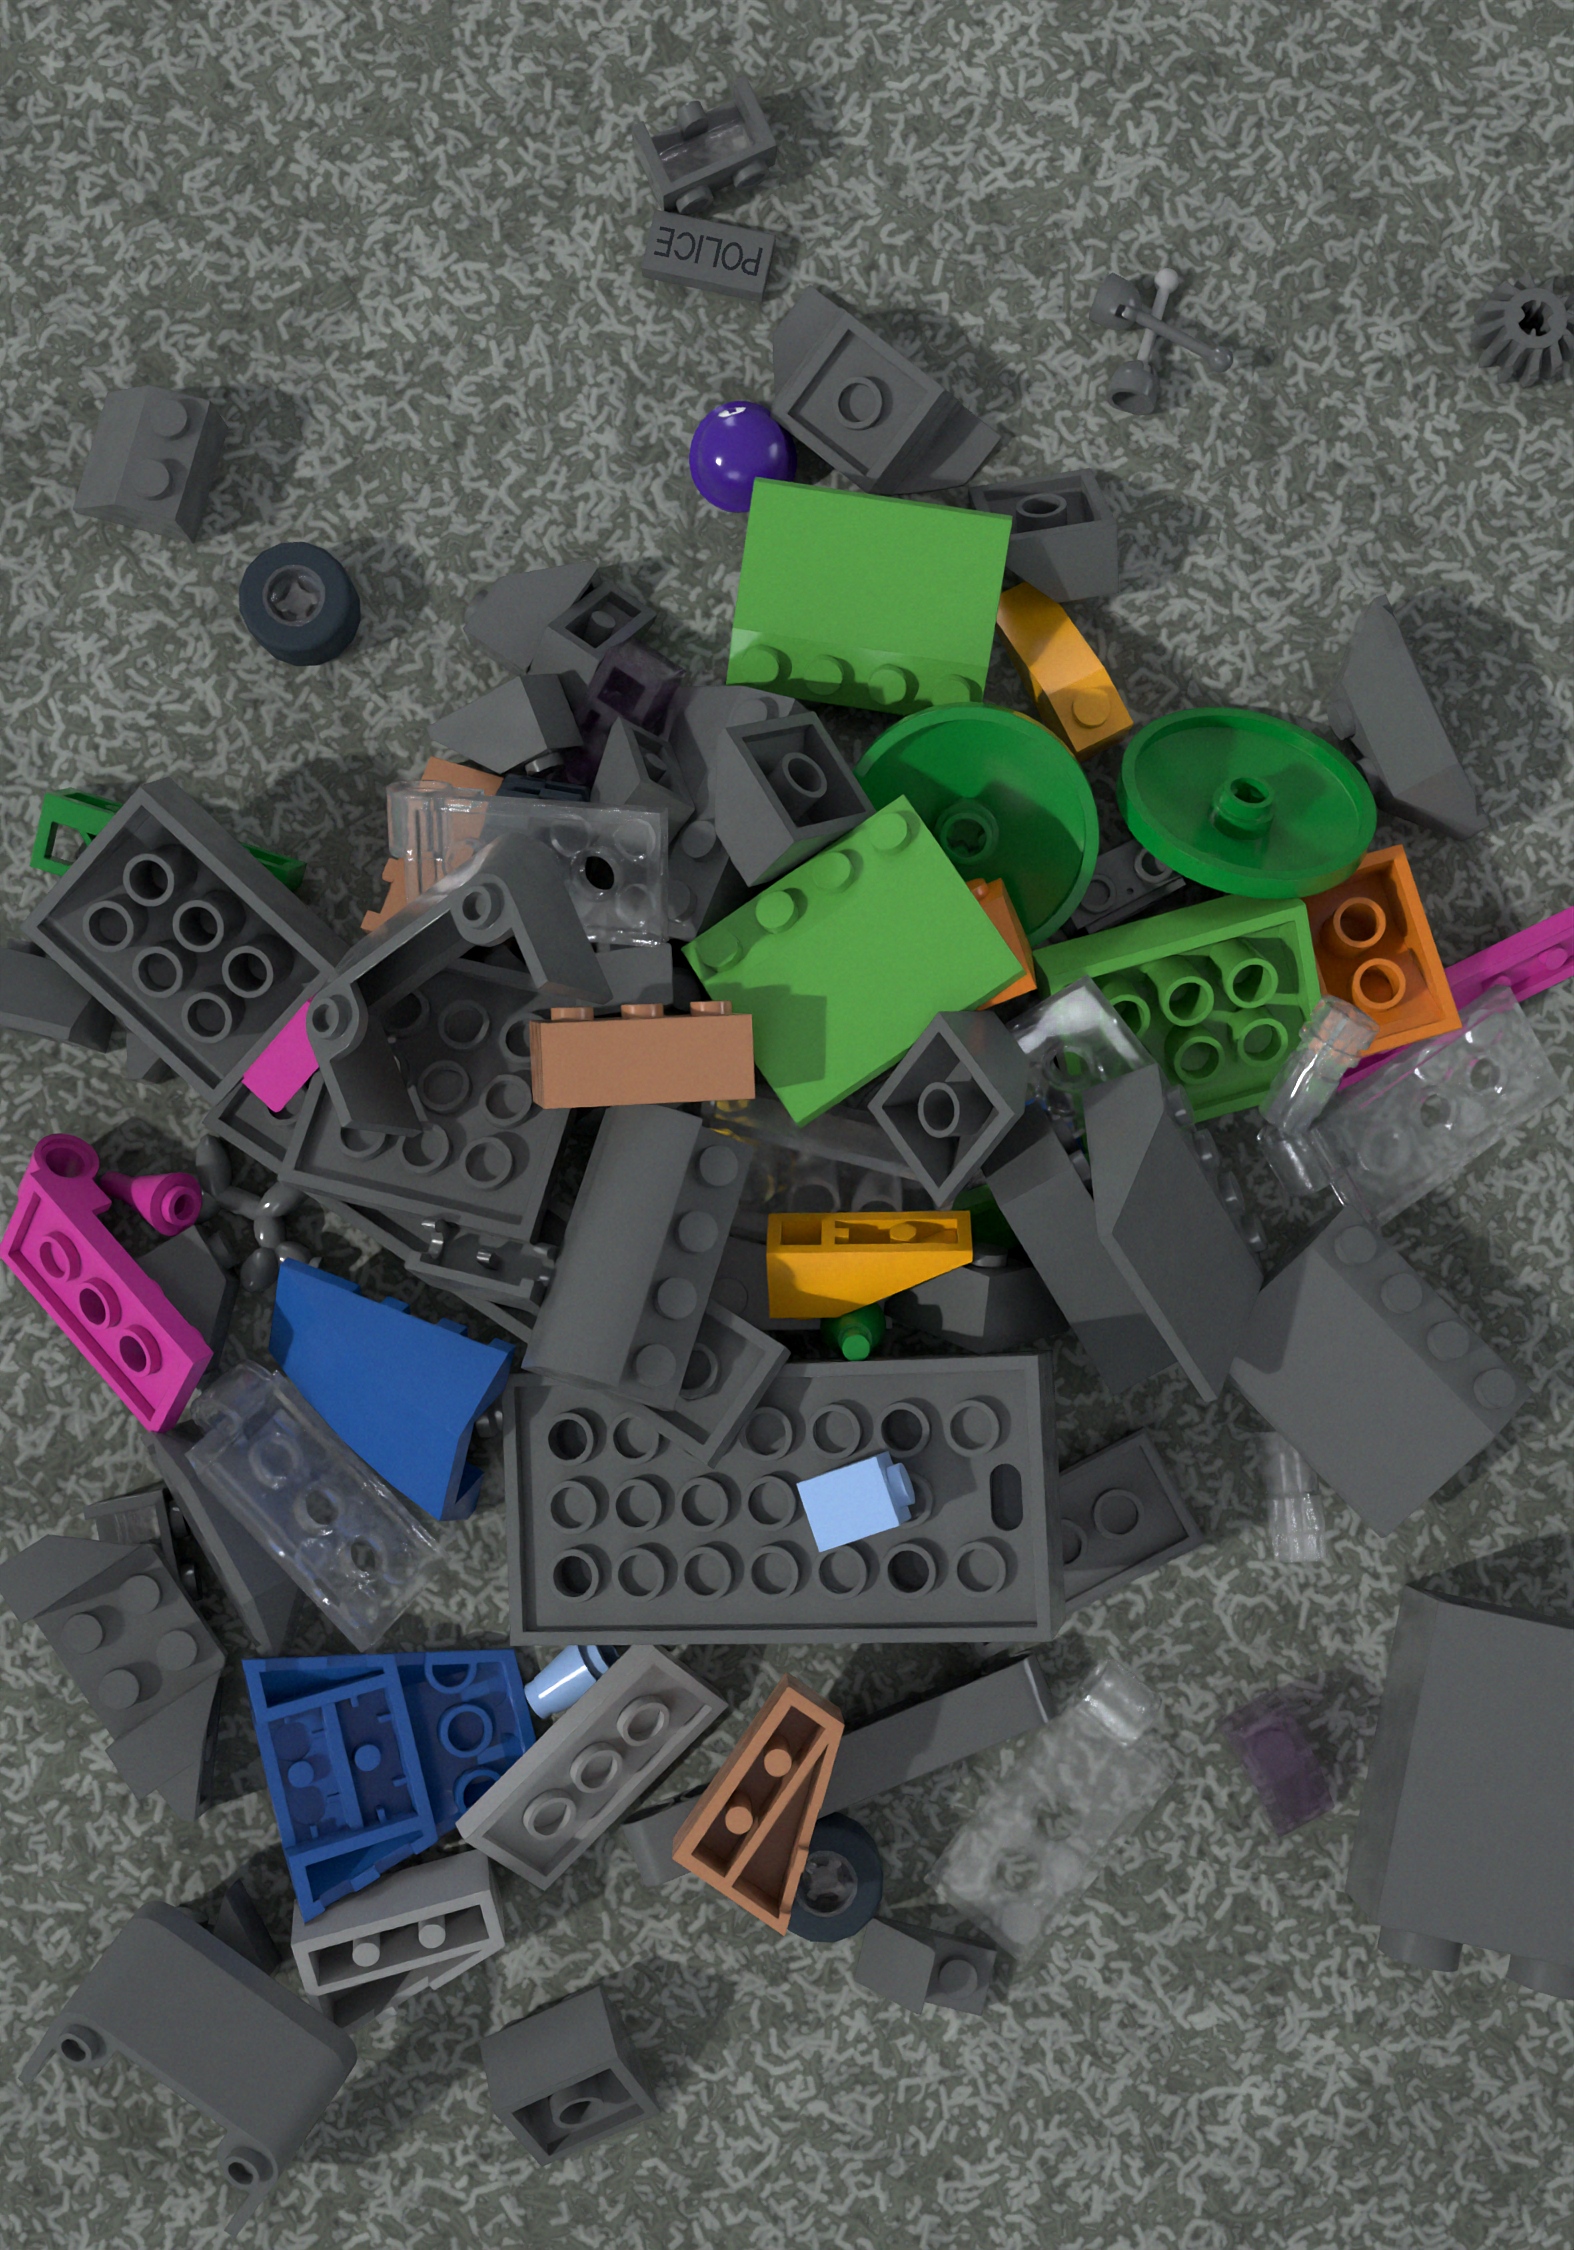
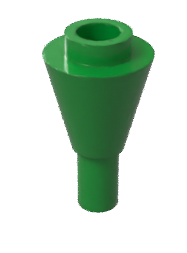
(855, 1333)

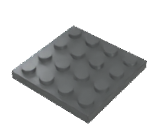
(484, 1142)

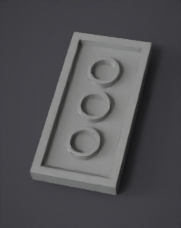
(592, 1764)

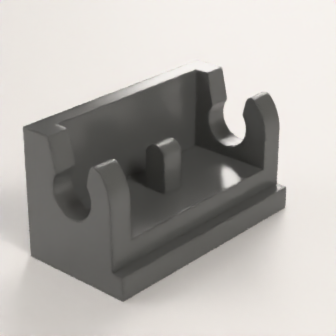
(484, 1265)

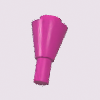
(164, 1200)

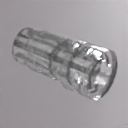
(1317, 1064)
(1291, 1501)

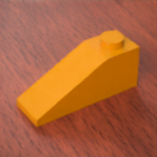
(1061, 672)
(850, 1259)

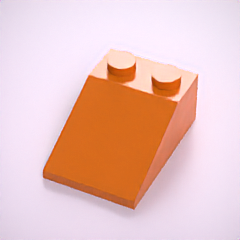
(1380, 952)

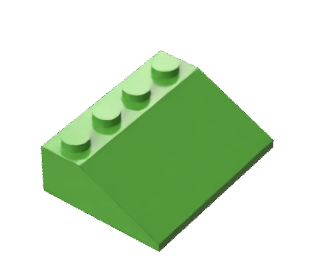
(866, 598)
(853, 959)
(1203, 990)

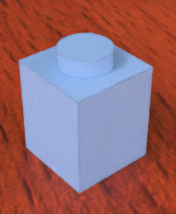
(857, 1500)

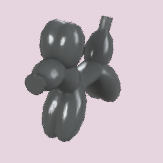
(218, 1193)

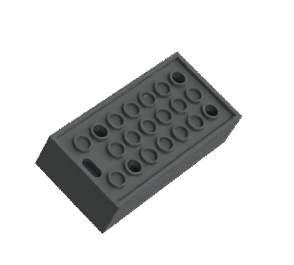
(650, 1546)

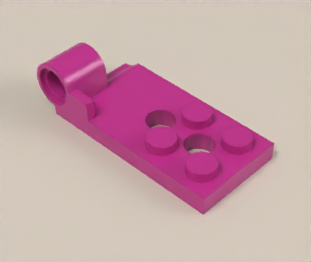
(97, 1288)

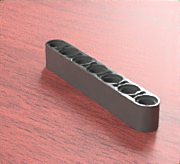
(884, 1749)

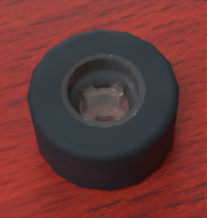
(288, 582)
(837, 1904)

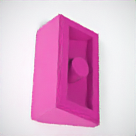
(283, 1064)

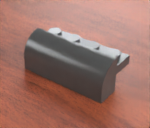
(639, 1255)

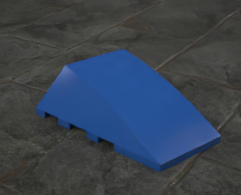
(389, 1383)
(379, 1755)

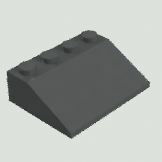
(700, 872)
(185, 937)
(1173, 1220)
(1370, 1371)

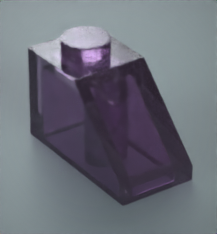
(1276, 1762)

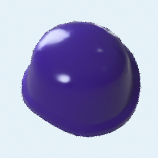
(734, 448)

